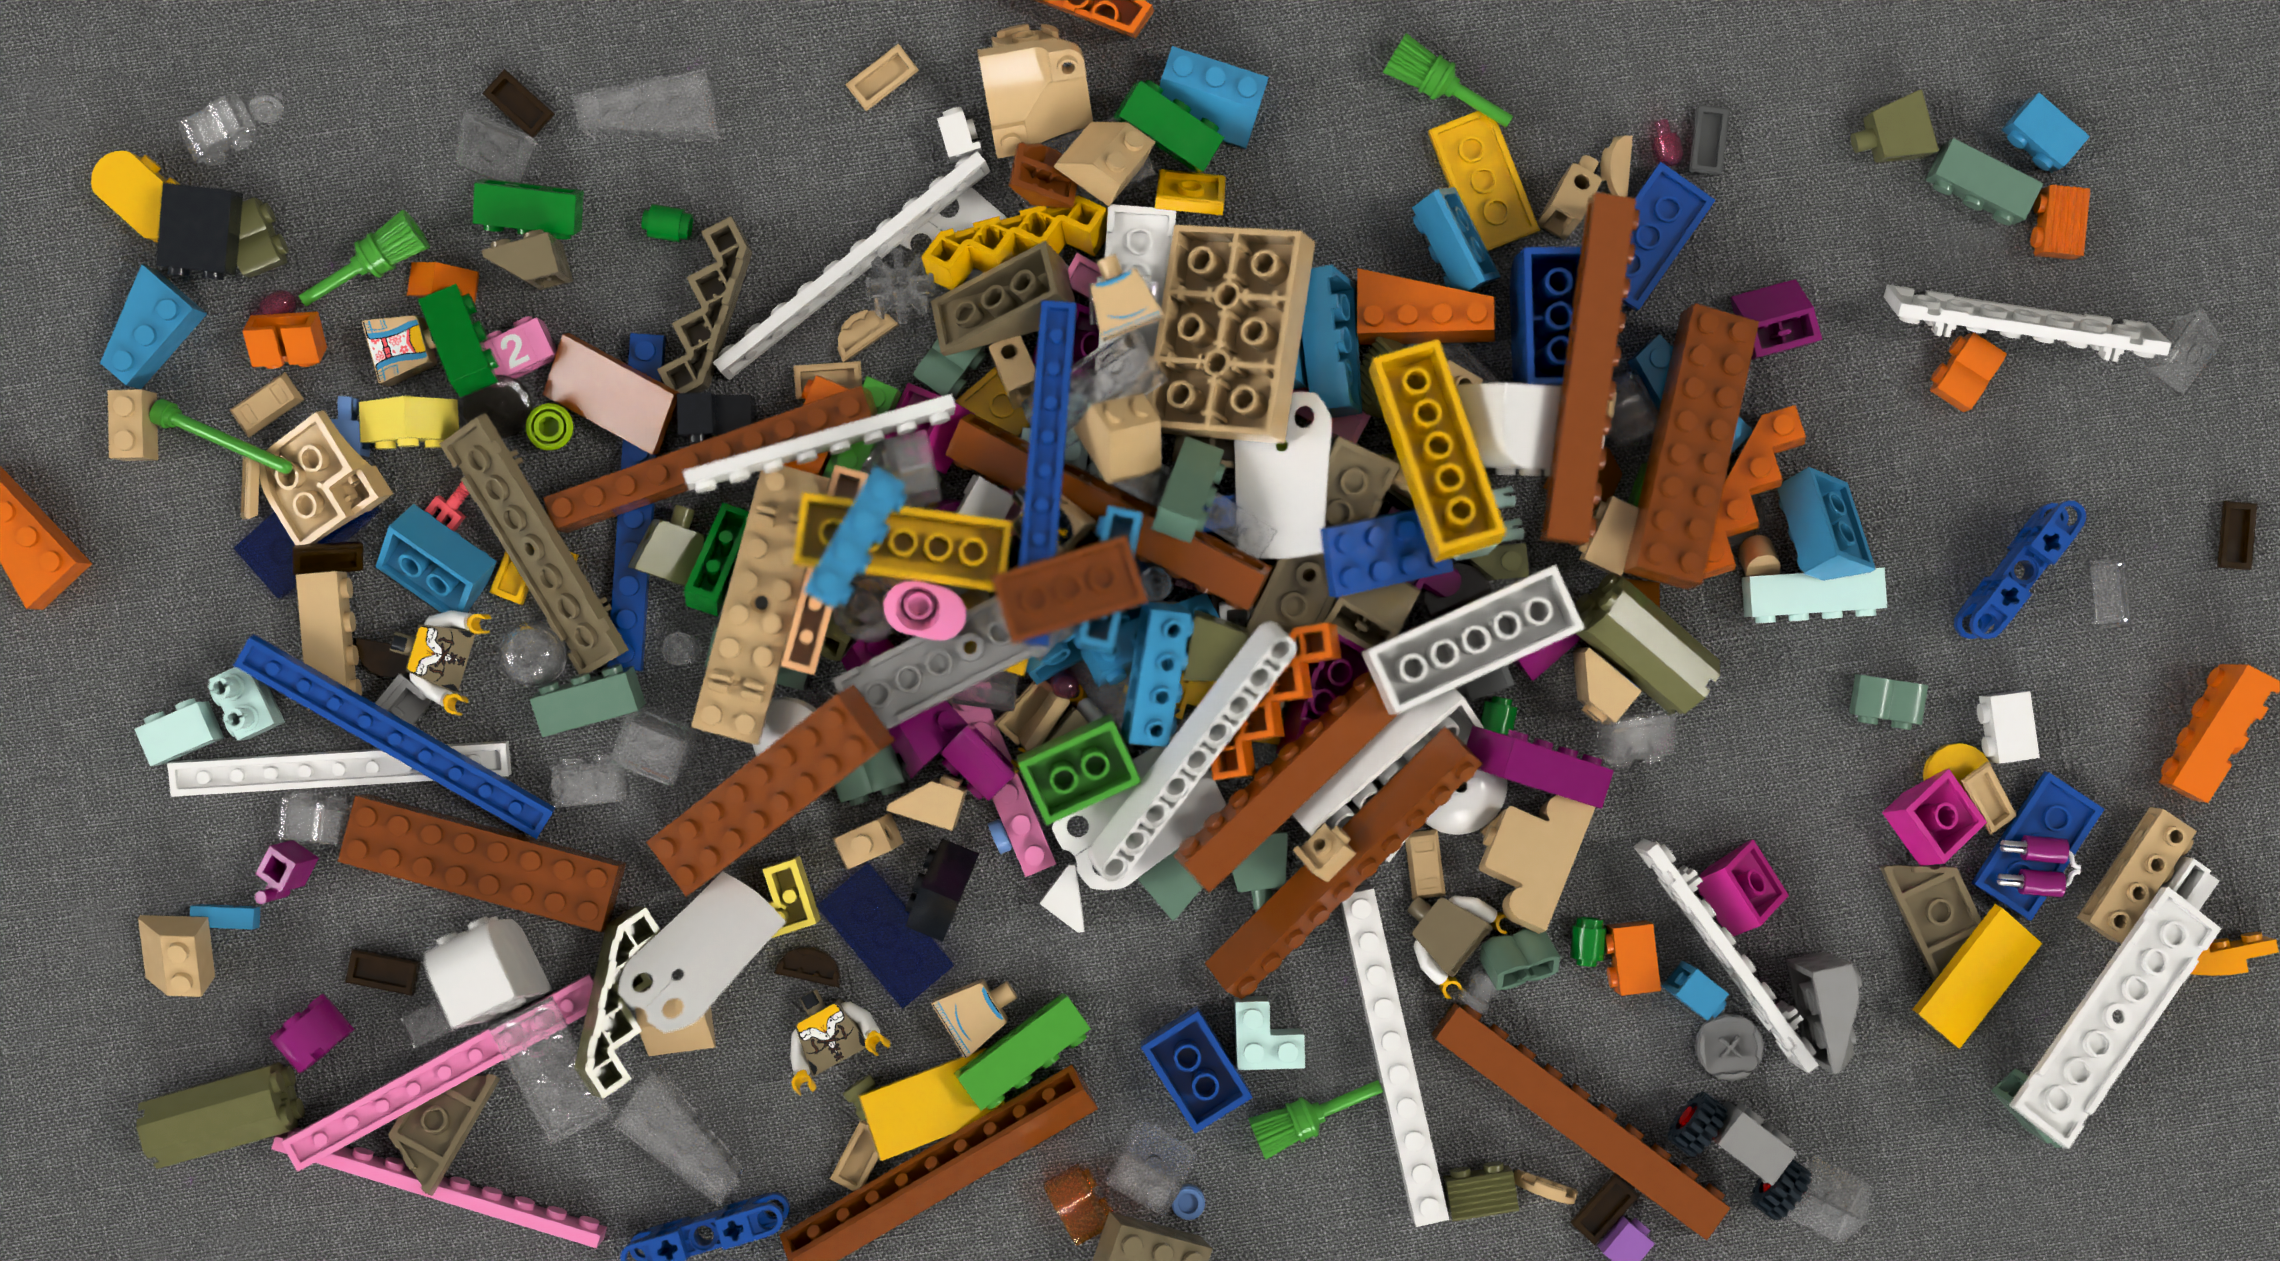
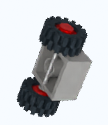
(1756, 1146)

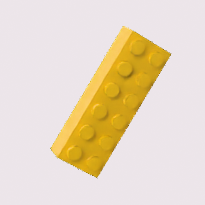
(1436, 450)
(918, 545)

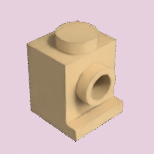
(1326, 852)

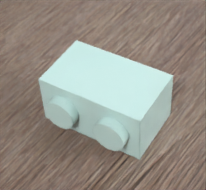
(179, 732)

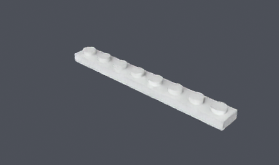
(807, 447)

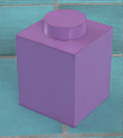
(1626, 1241)

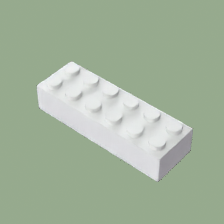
(1472, 640)
(1383, 758)

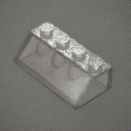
(1108, 373)

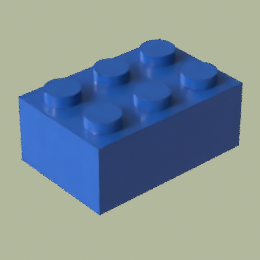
(1196, 1069)

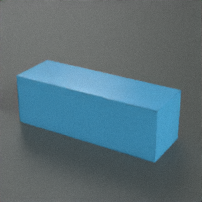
(228, 915)

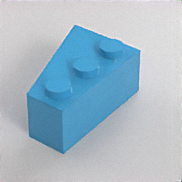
(149, 328)

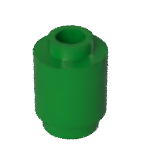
(667, 223)
(1499, 715)
(1588, 941)

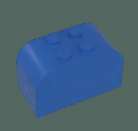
(1541, 312)

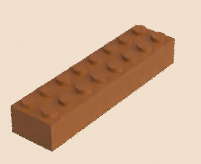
(1691, 447)
(770, 790)
(481, 862)

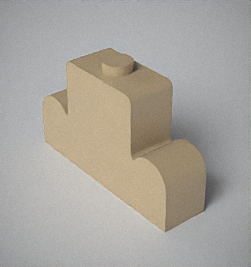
(1535, 857)

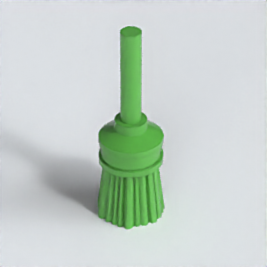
(1437, 77)
(375, 254)
(1302, 1119)

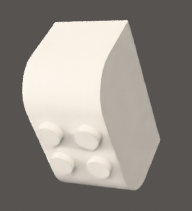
(1513, 425)
(485, 972)

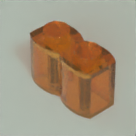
(1078, 1203)

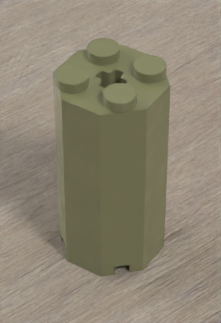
(1646, 645)
(219, 1114)

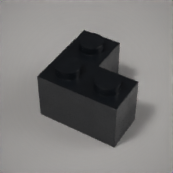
(711, 415)
(940, 889)

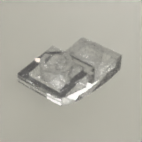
(1239, 526)
(426, 1024)

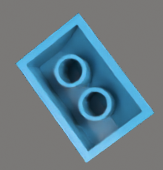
(1215, 92)
(1454, 240)
(1824, 526)
(434, 561)

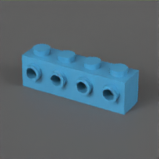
(854, 539)
(1102, 633)
(1116, 667)
(1156, 674)

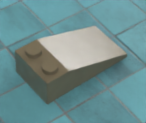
(1001, 301)

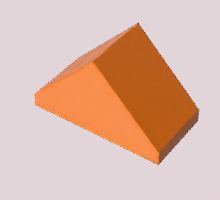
(434, 276)

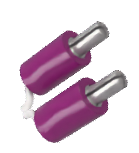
(2038, 881)

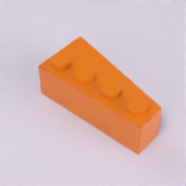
(1117, 15)
(1420, 311)
(34, 549)
(2217, 729)

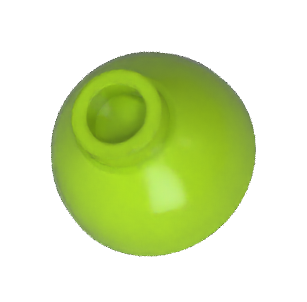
(549, 426)

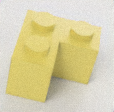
(407, 421)
(791, 895)

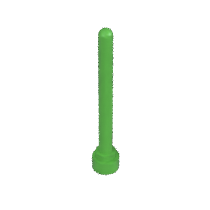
(167, 415)

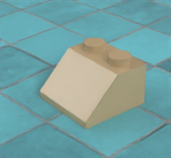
(1105, 158)
(1122, 437)
(1601, 687)
(934, 802)
(177, 953)
(693, 1037)

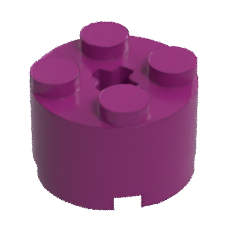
(311, 1033)

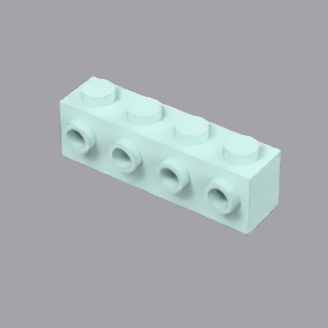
(1803, 594)

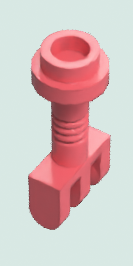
(449, 507)

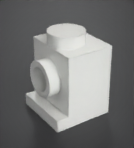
(958, 134)

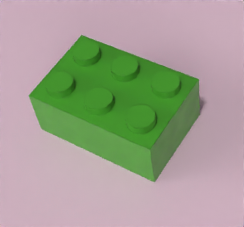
(1078, 769)

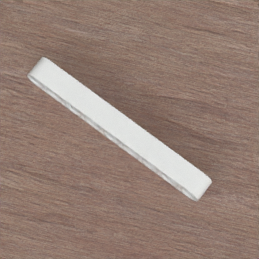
(1192, 751)

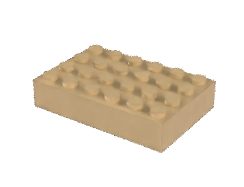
(1231, 331)

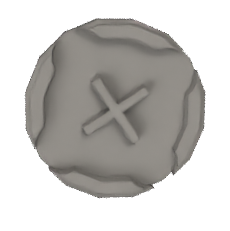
(1729, 1046)

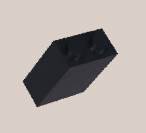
(199, 230)

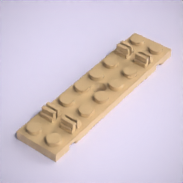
(753, 640)

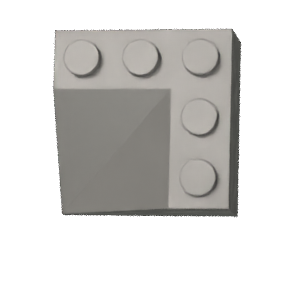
(1827, 1000)

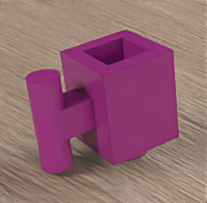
(284, 869)

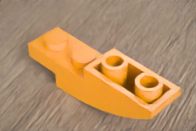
(2230, 957)

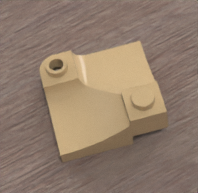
(1033, 93)
(326, 484)

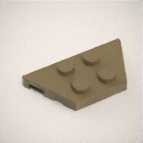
(1934, 909)
(437, 1129)

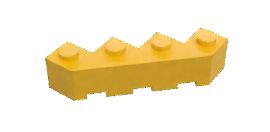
(995, 241)

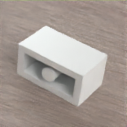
(2008, 727)

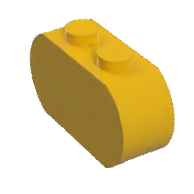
(131, 189)

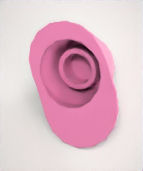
(925, 610)

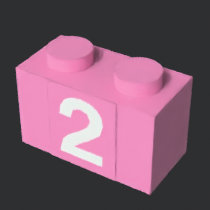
(522, 348)

